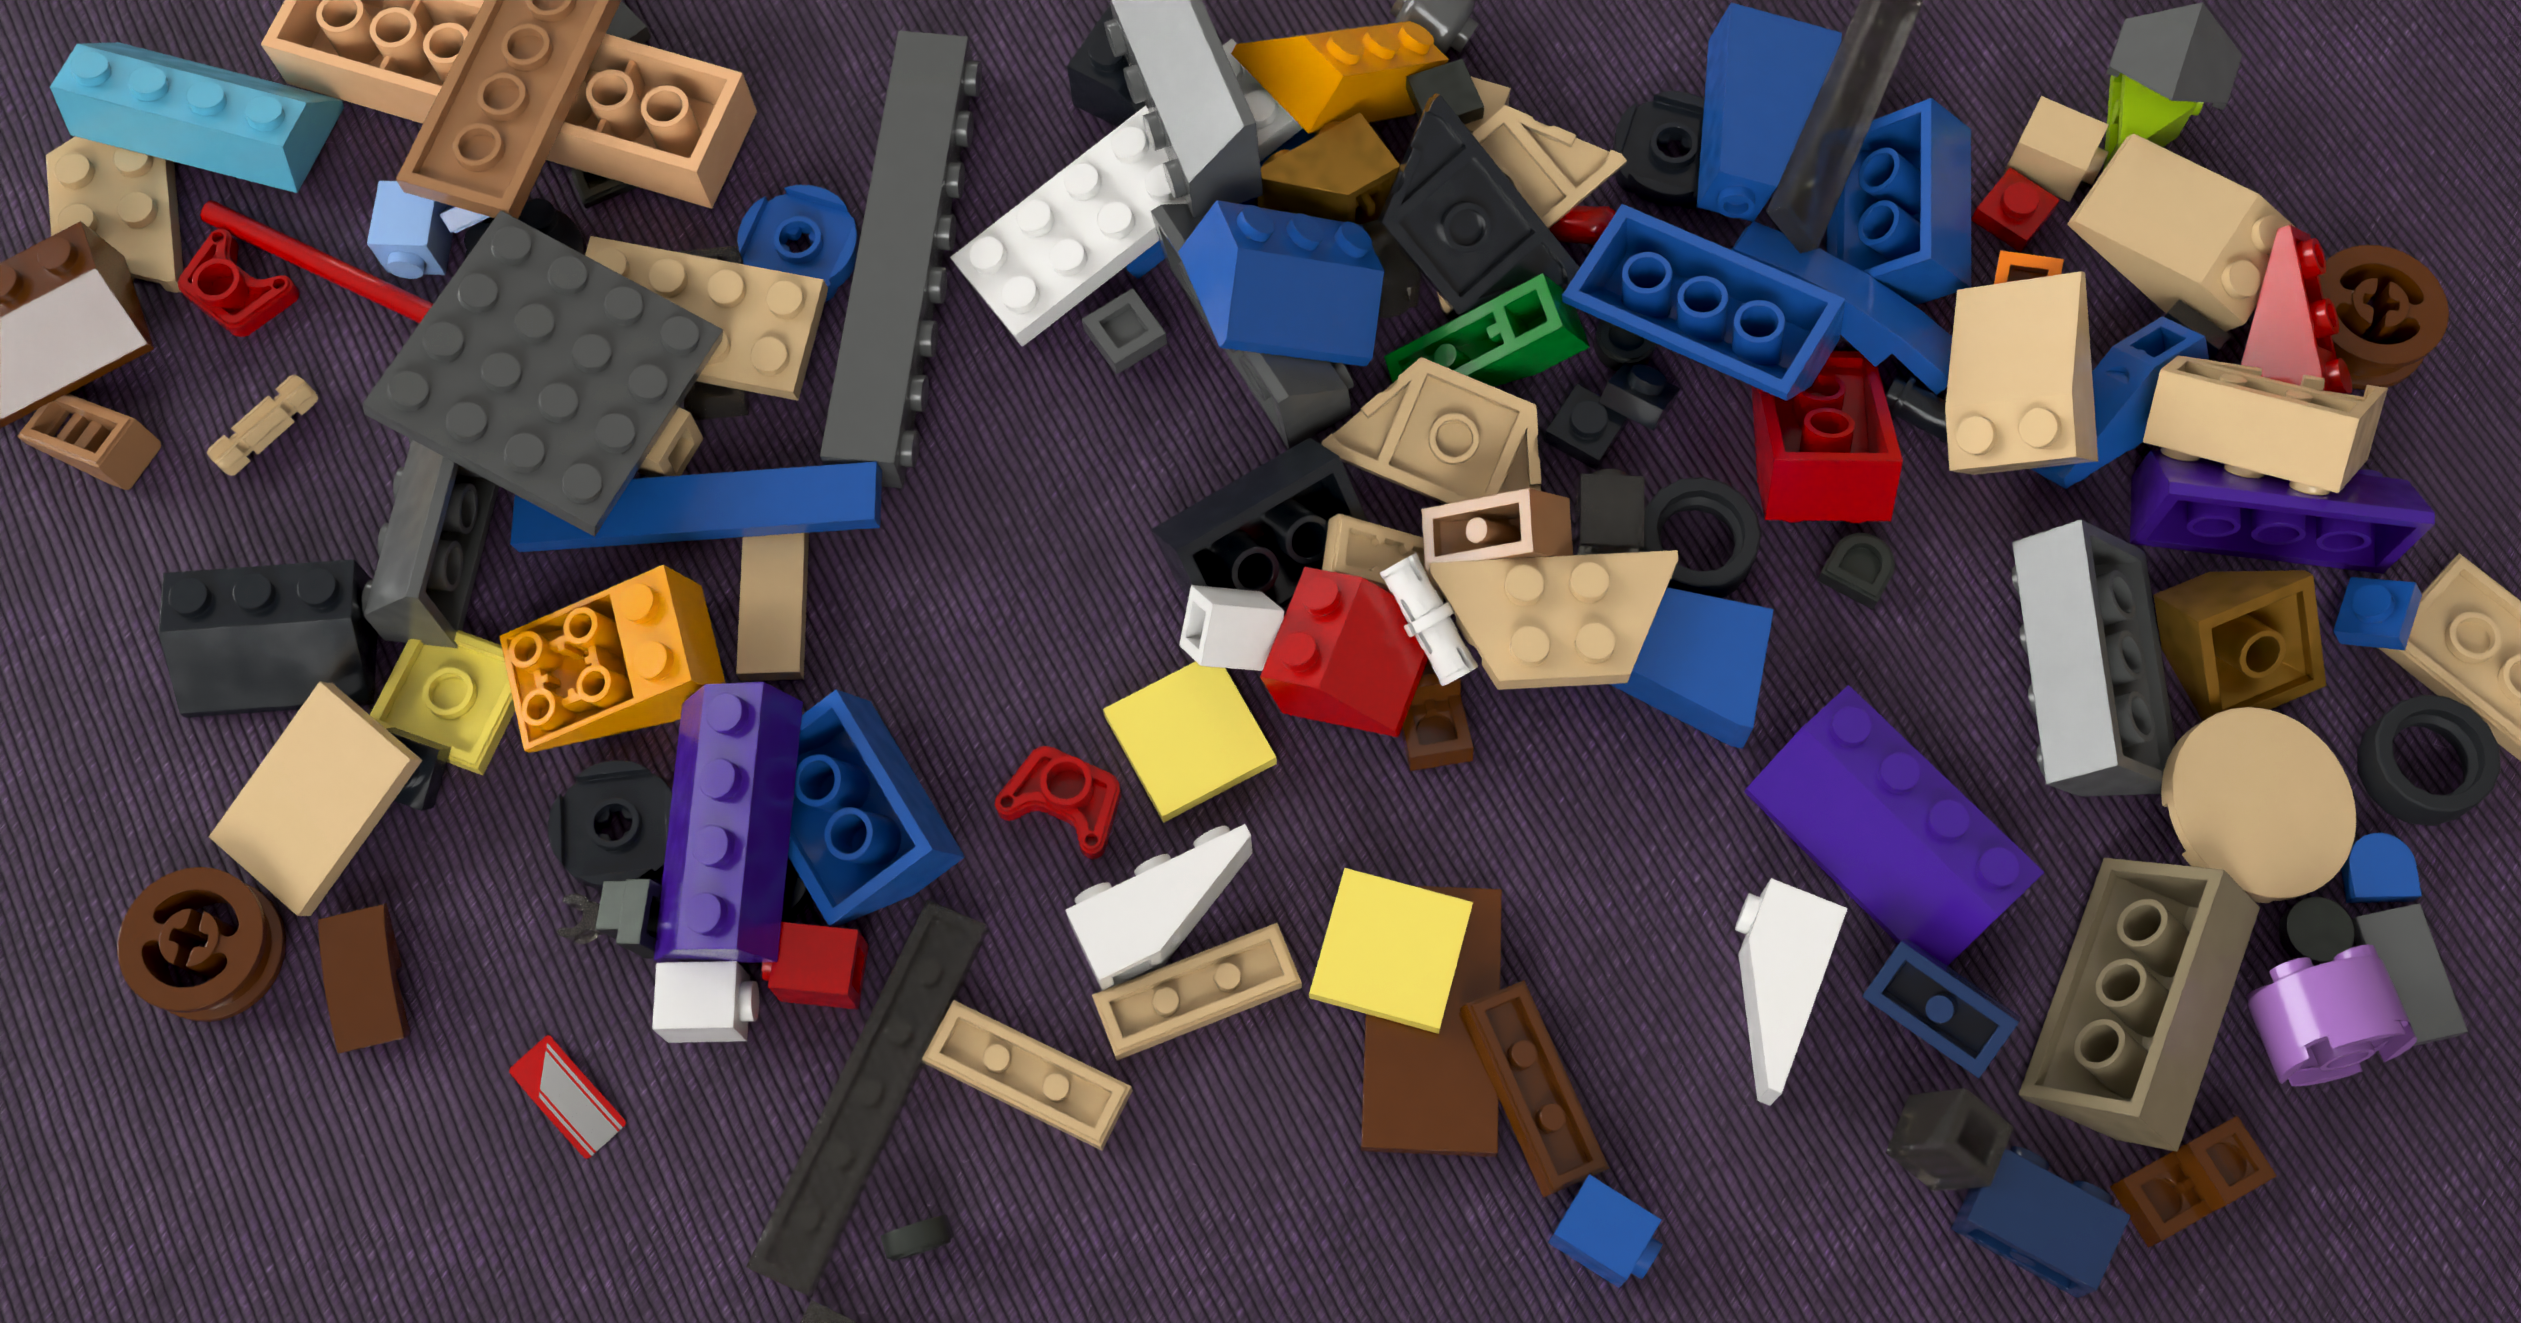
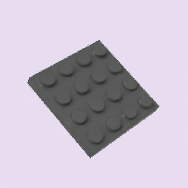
(544, 373)

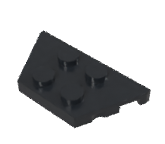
(1465, 217)

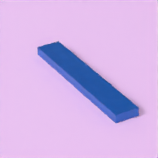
(717, 508)

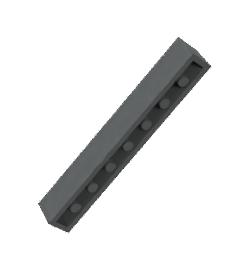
(901, 256)

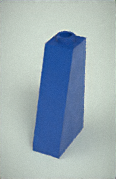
(1756, 103)
(1704, 663)

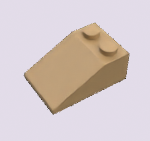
(2180, 231)
(2021, 377)

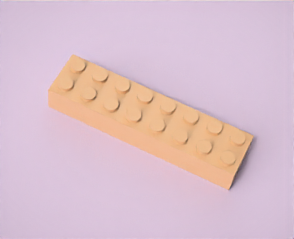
(635, 119)

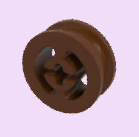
(2404, 318)
(166, 928)

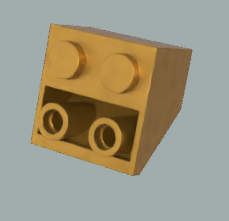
(1333, 176)

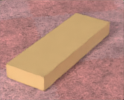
(772, 607)
(1197, 991)
(1027, 1075)

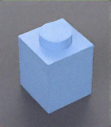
(408, 233)

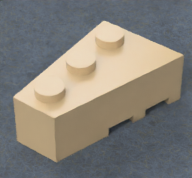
(2263, 423)

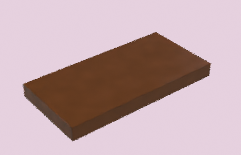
(1429, 1087)

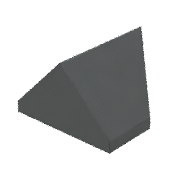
(2178, 55)

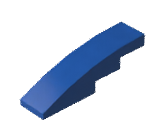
(1873, 317)

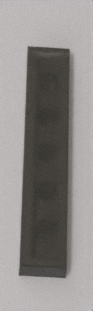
(1841, 120)
(867, 1099)

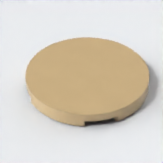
(2260, 802)

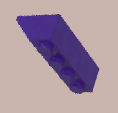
(2263, 518)
(729, 825)
(1892, 829)

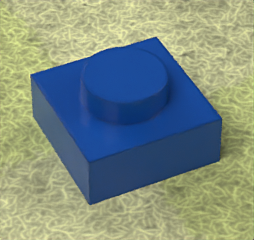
(2377, 613)

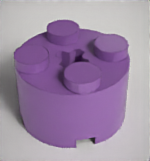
(2329, 1016)

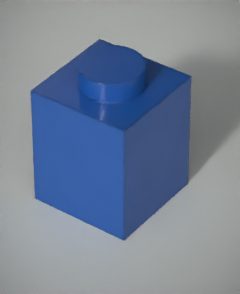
(1608, 1233)

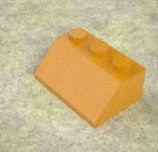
(1342, 71)

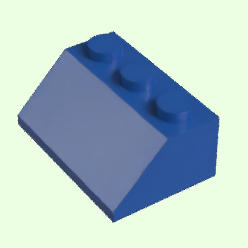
(1909, 204)
(1286, 283)
(860, 814)

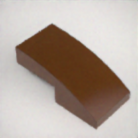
(1436, 725)
(361, 978)
(2193, 1181)

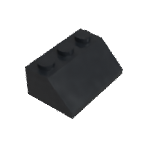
(1261, 525)
(266, 636)

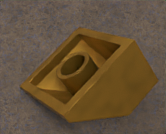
(2242, 638)

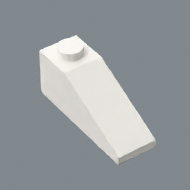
(1781, 972)

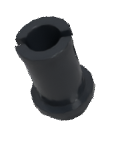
(1917, 406)

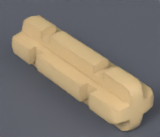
(262, 425)

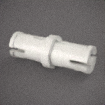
(1429, 619)

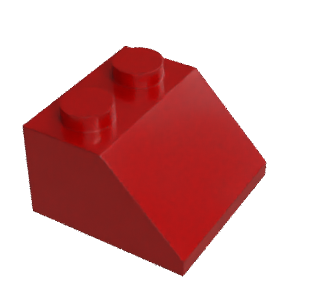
(1344, 655)

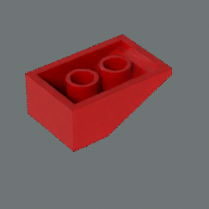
(1828, 447)

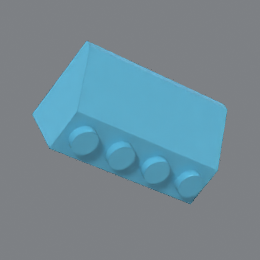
(194, 113)

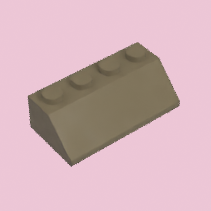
(2141, 1000)

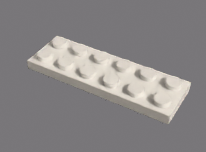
(1089, 220)

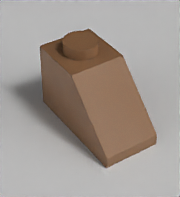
(1498, 527)

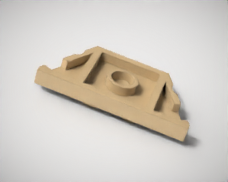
(1544, 164)
(123, 200)
(1444, 436)
(1556, 615)

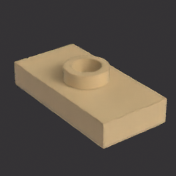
(1367, 549)

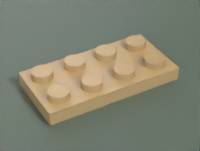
(763, 312)

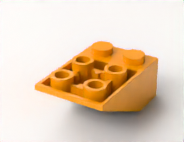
(612, 661)

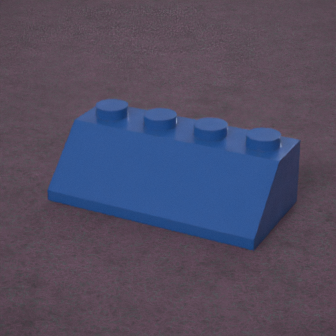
(1708, 303)

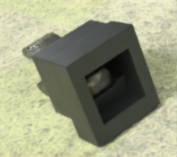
(625, 913)

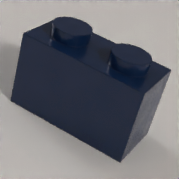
(1942, 1007)
(2044, 1222)

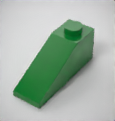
(1502, 338)

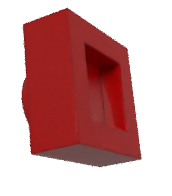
(2015, 209)

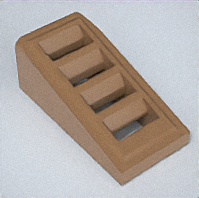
(92, 440)

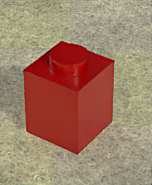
(818, 966)

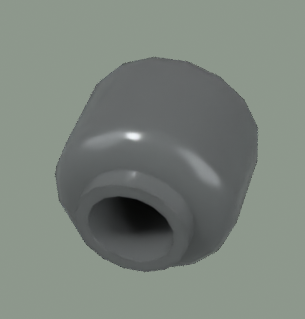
(1444, 19)

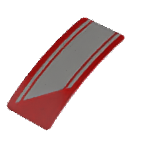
(567, 1097)

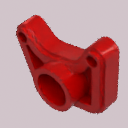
(229, 293)
(1066, 790)

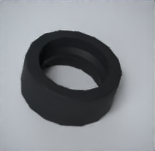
(1726, 505)
(2455, 723)

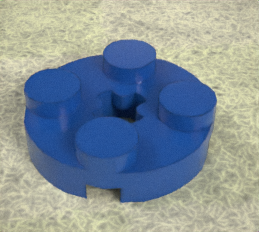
(786, 217)

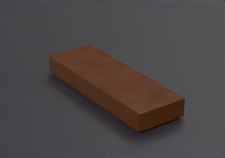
(1534, 1088)

